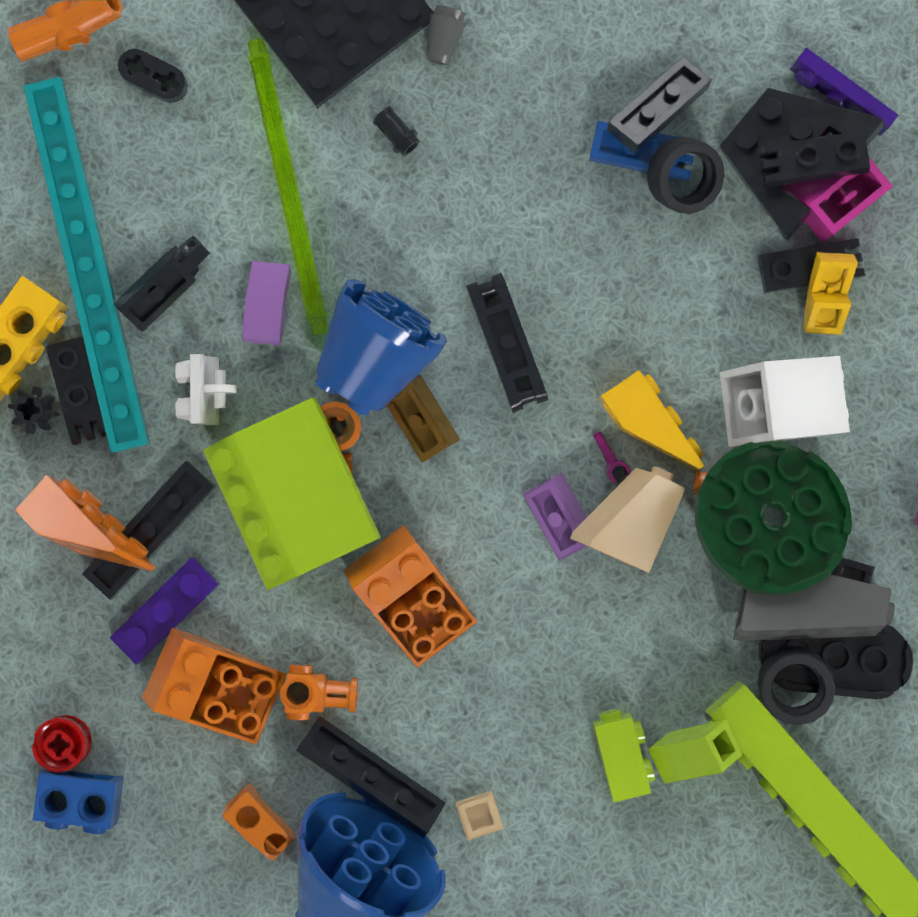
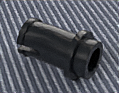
(396, 131)

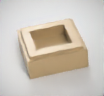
(479, 815)

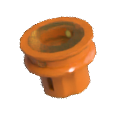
(343, 414)

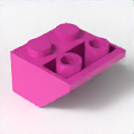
(838, 199)

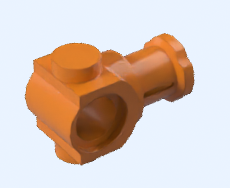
(319, 693)

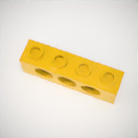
(48, 316)

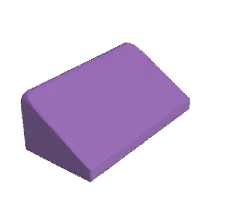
(557, 514)

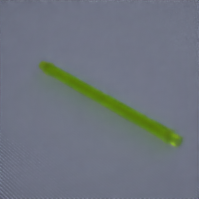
(287, 187)

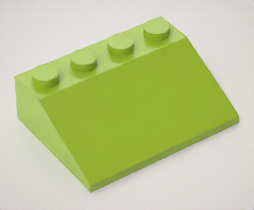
(291, 493)

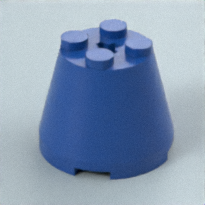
(374, 347)

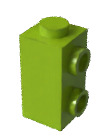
(695, 751)
(621, 755)

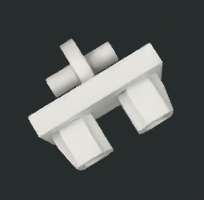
(207, 389)

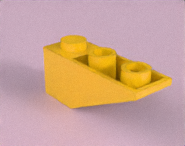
(643, 416)

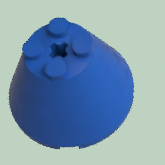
(363, 863)

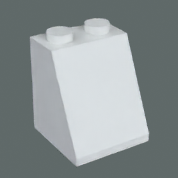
(784, 400)

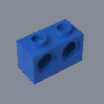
(78, 789)

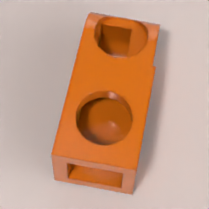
(258, 823)

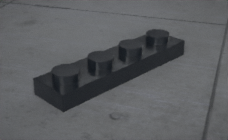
(154, 525)
(371, 777)

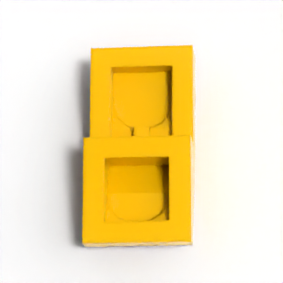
(828, 293)

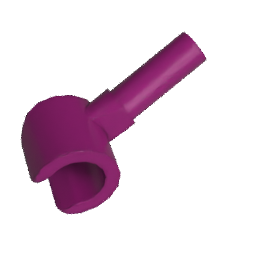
(609, 457)

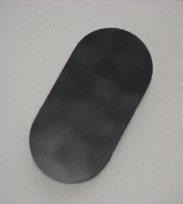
(856, 664)

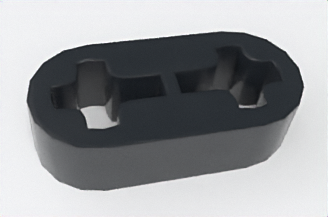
(156, 68)

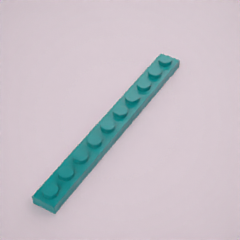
(86, 265)

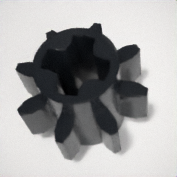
(34, 420)

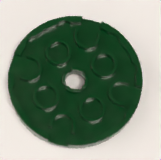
(765, 556)

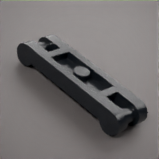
(507, 342)

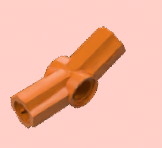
(62, 26)

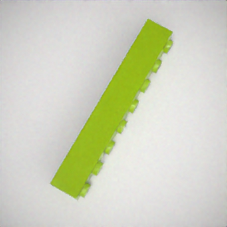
(817, 805)

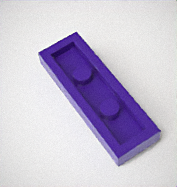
(839, 90)
(164, 610)

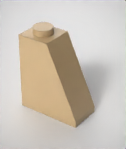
(633, 518)

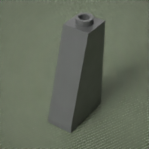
(824, 610)

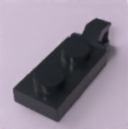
(162, 284)

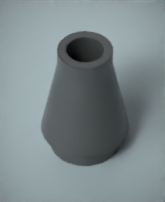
(444, 33)

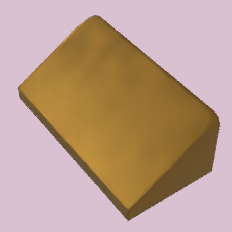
(422, 420)

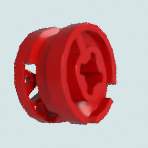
(61, 743)

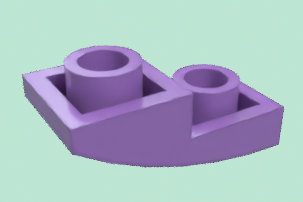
(265, 303)

